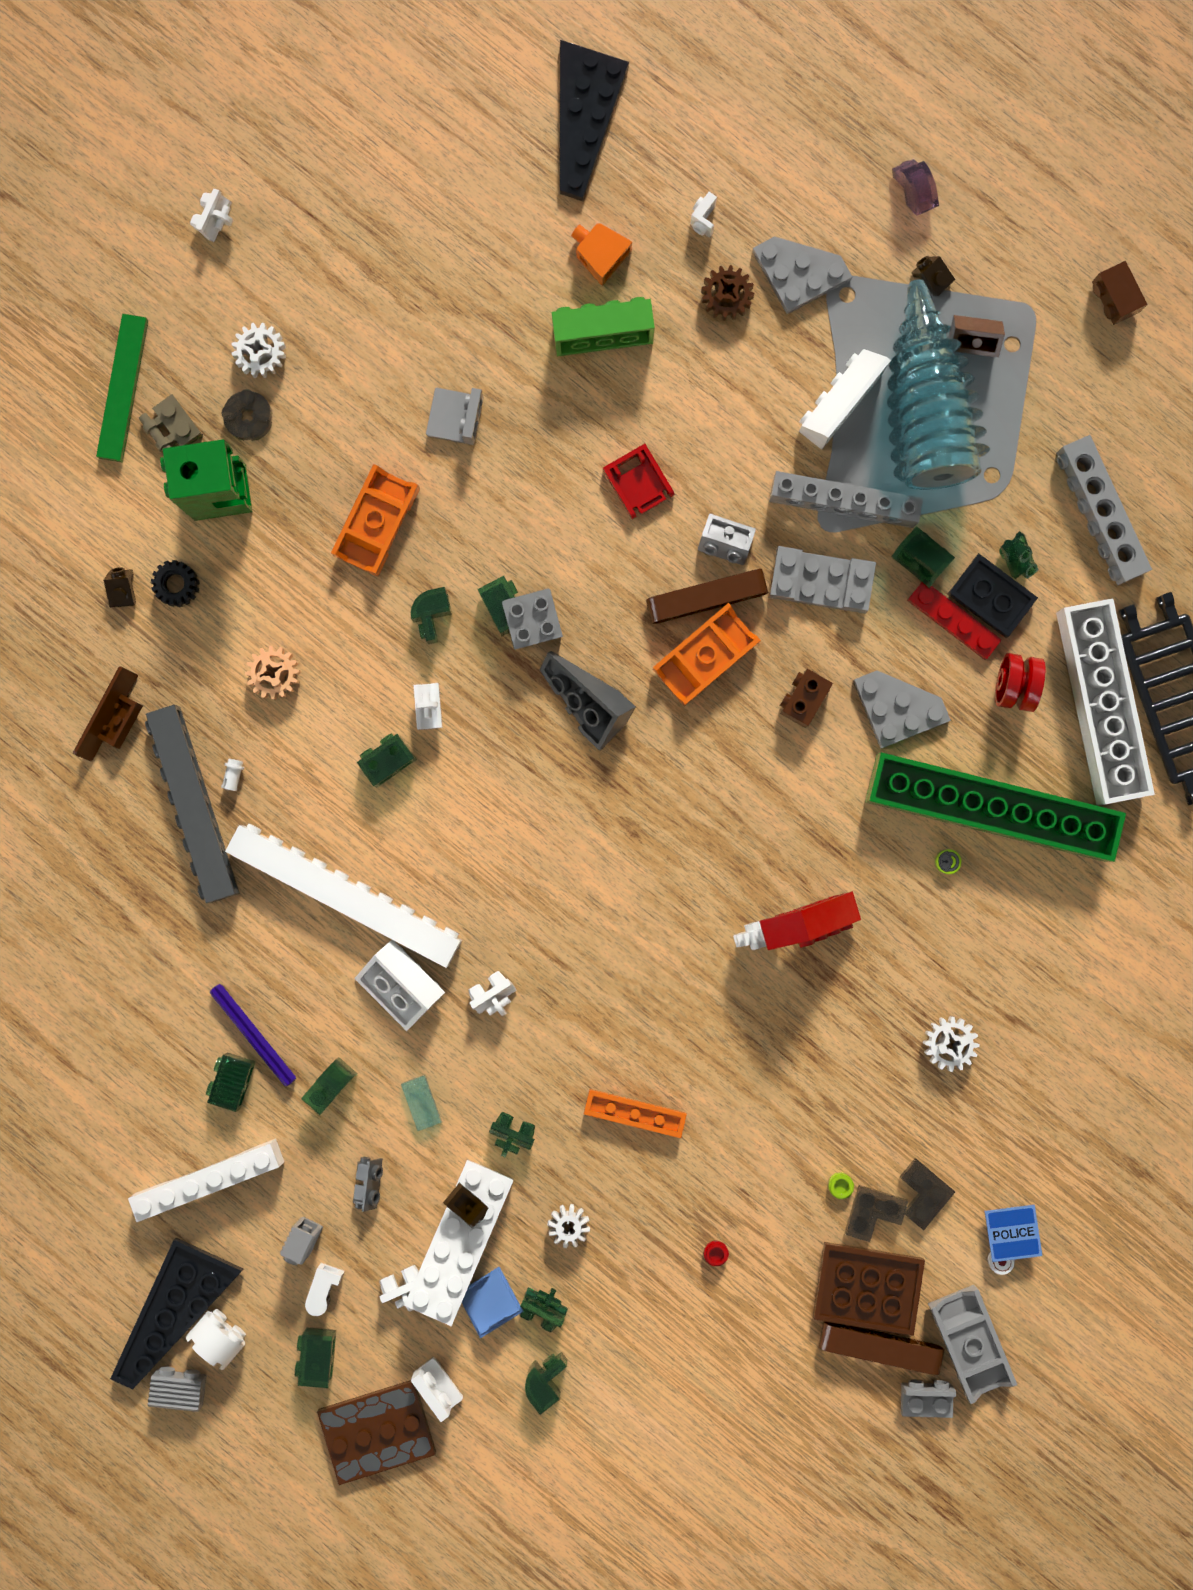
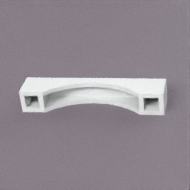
(206, 1181)

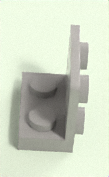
(455, 415)
(532, 618)

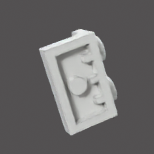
(436, 1388)

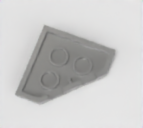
(799, 271)
(898, 708)

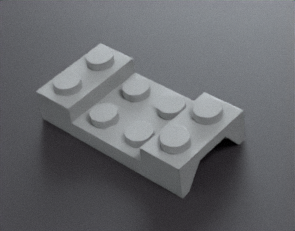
(822, 580)
(972, 1342)

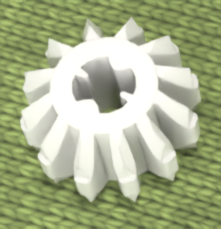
(578, 1226)

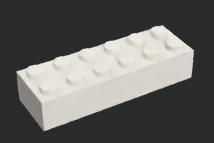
(457, 1248)

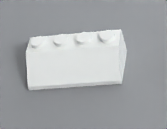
(844, 397)

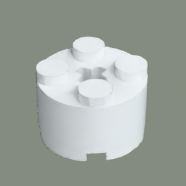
(216, 1339)

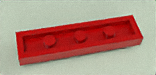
(954, 620)

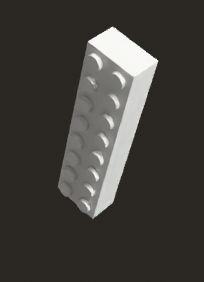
(1105, 702)

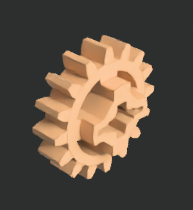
(268, 663)

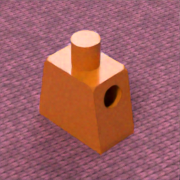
(601, 250)

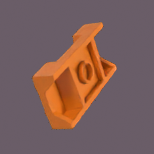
(375, 520)
(705, 655)

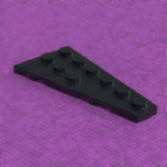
(587, 101)
(180, 1295)

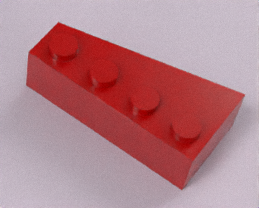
(811, 922)

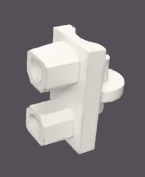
(214, 214)
(428, 706)
(493, 999)
(391, 1290)

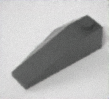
(595, 705)

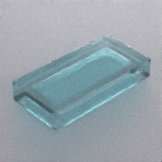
(421, 1102)

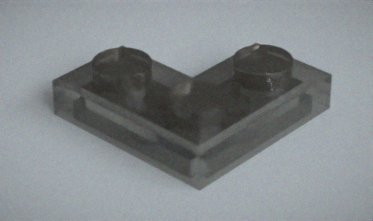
(931, 1195)
(869, 1206)

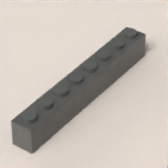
(192, 804)

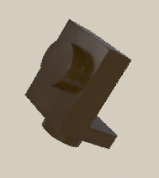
(934, 274)
(119, 587)
(466, 1205)

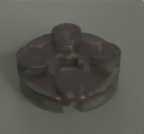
(233, 414)

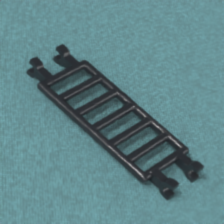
(1135, 632)

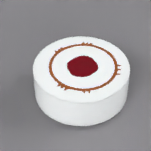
(1000, 1267)

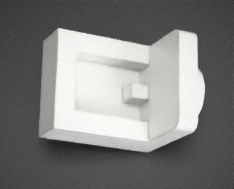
(702, 210)

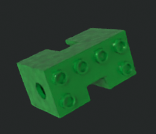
(206, 480)

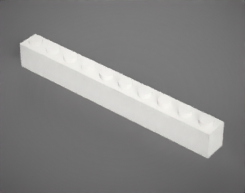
(343, 895)

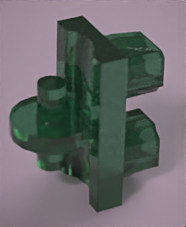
(1018, 557)
(522, 1138)
(544, 1306)

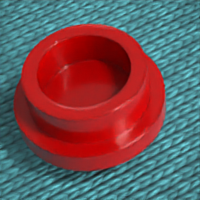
(716, 1253)

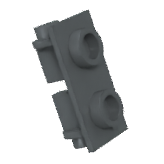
(367, 1195)

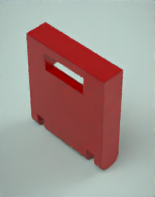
(642, 485)

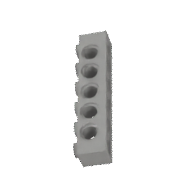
(1107, 498)
(845, 499)

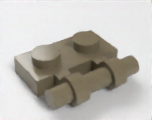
(175, 419)

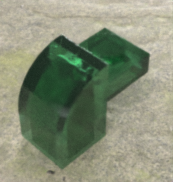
(426, 607)
(329, 1085)
(539, 1387)

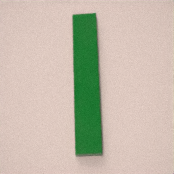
(122, 388)

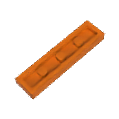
(635, 1113)

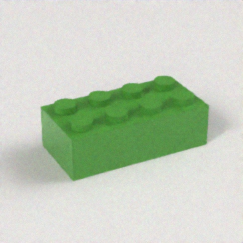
(603, 326)

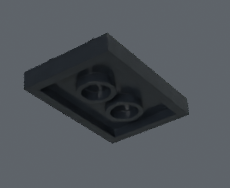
(992, 595)

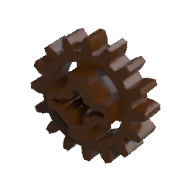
(727, 282)

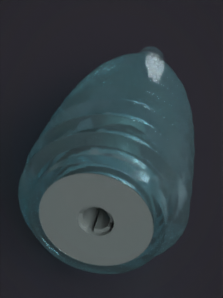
(930, 403)

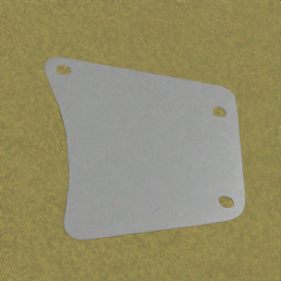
(862, 442)

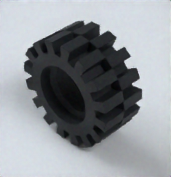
(160, 581)

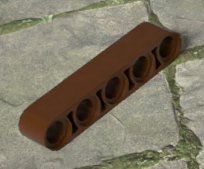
(707, 596)
(881, 1348)

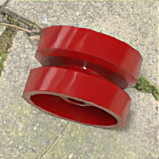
(1020, 682)

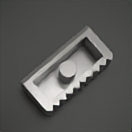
(300, 1241)
(177, 1389)

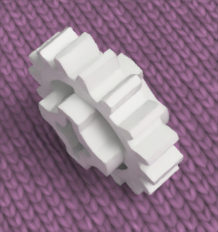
(251, 342)
(752, 936)
(946, 1034)

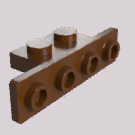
(112, 716)

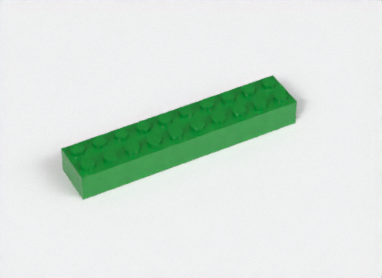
(995, 807)

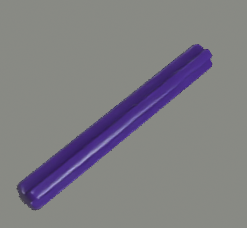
(253, 1035)

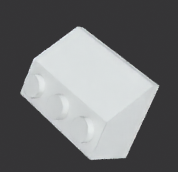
(399, 984)

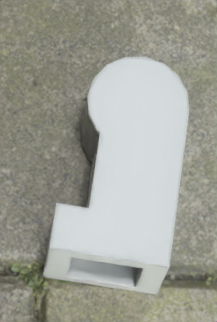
(318, 1296)

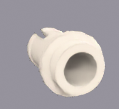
(232, 774)

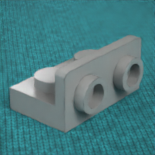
(726, 539)
(927, 1399)

